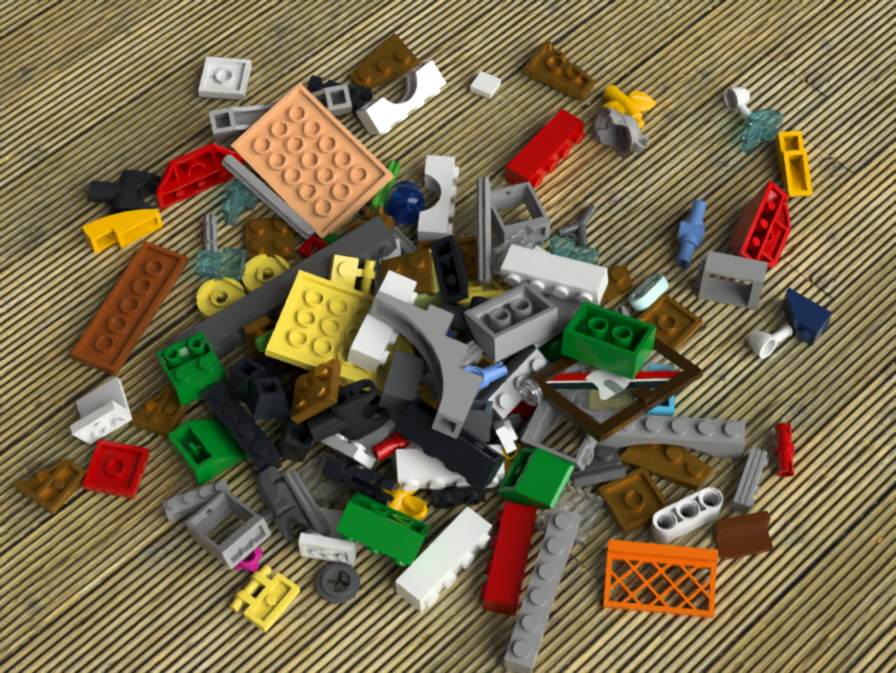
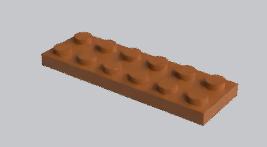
(129, 308)

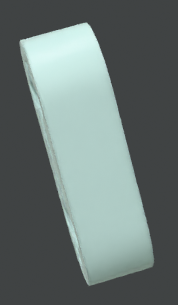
(648, 292)

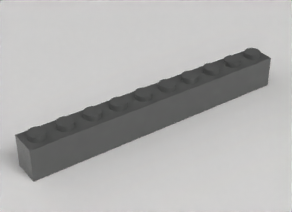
(225, 327)

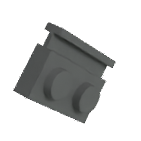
(603, 467)

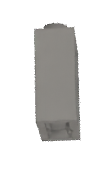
(517, 195)
(729, 291)
(537, 428)
(240, 542)

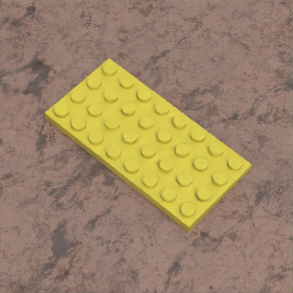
(322, 325)

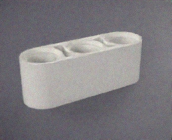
(692, 505)

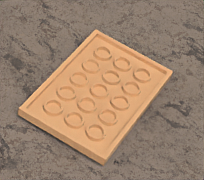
(312, 161)

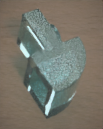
(761, 126)
(238, 199)
(565, 248)
(218, 265)

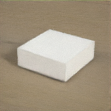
(485, 85)

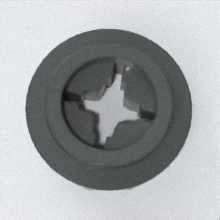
(330, 575)

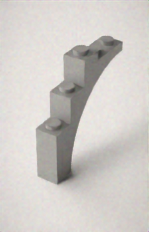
(444, 356)

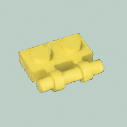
(345, 269)
(270, 602)

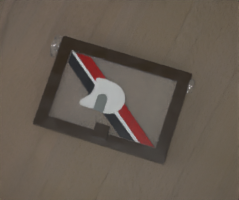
(606, 401)

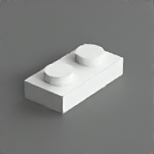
(506, 434)

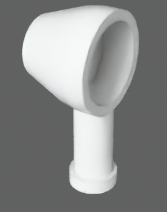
(736, 98)
(764, 343)

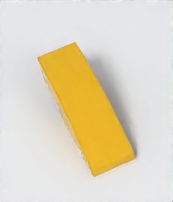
(793, 163)
(121, 228)

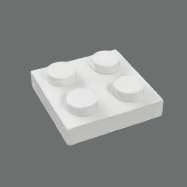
(225, 78)

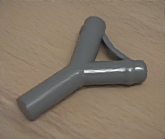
(579, 226)

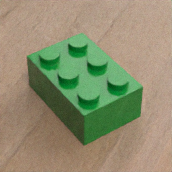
(608, 340)
(383, 529)

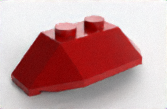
(193, 174)
(763, 226)

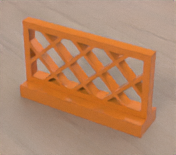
(660, 555)

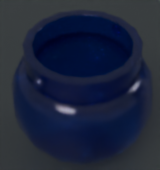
(404, 202)

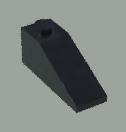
(450, 269)

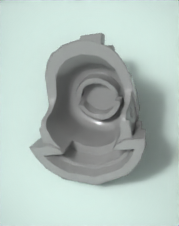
(619, 131)

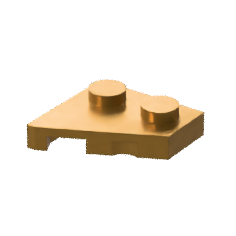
(255, 330)
(160, 413)
(53, 485)

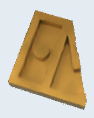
(414, 266)

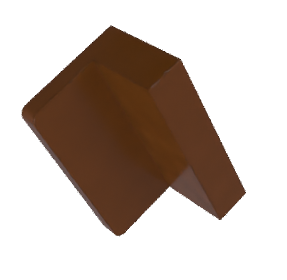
(742, 535)

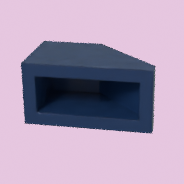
(805, 317)

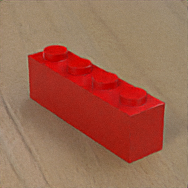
(545, 150)
(509, 558)

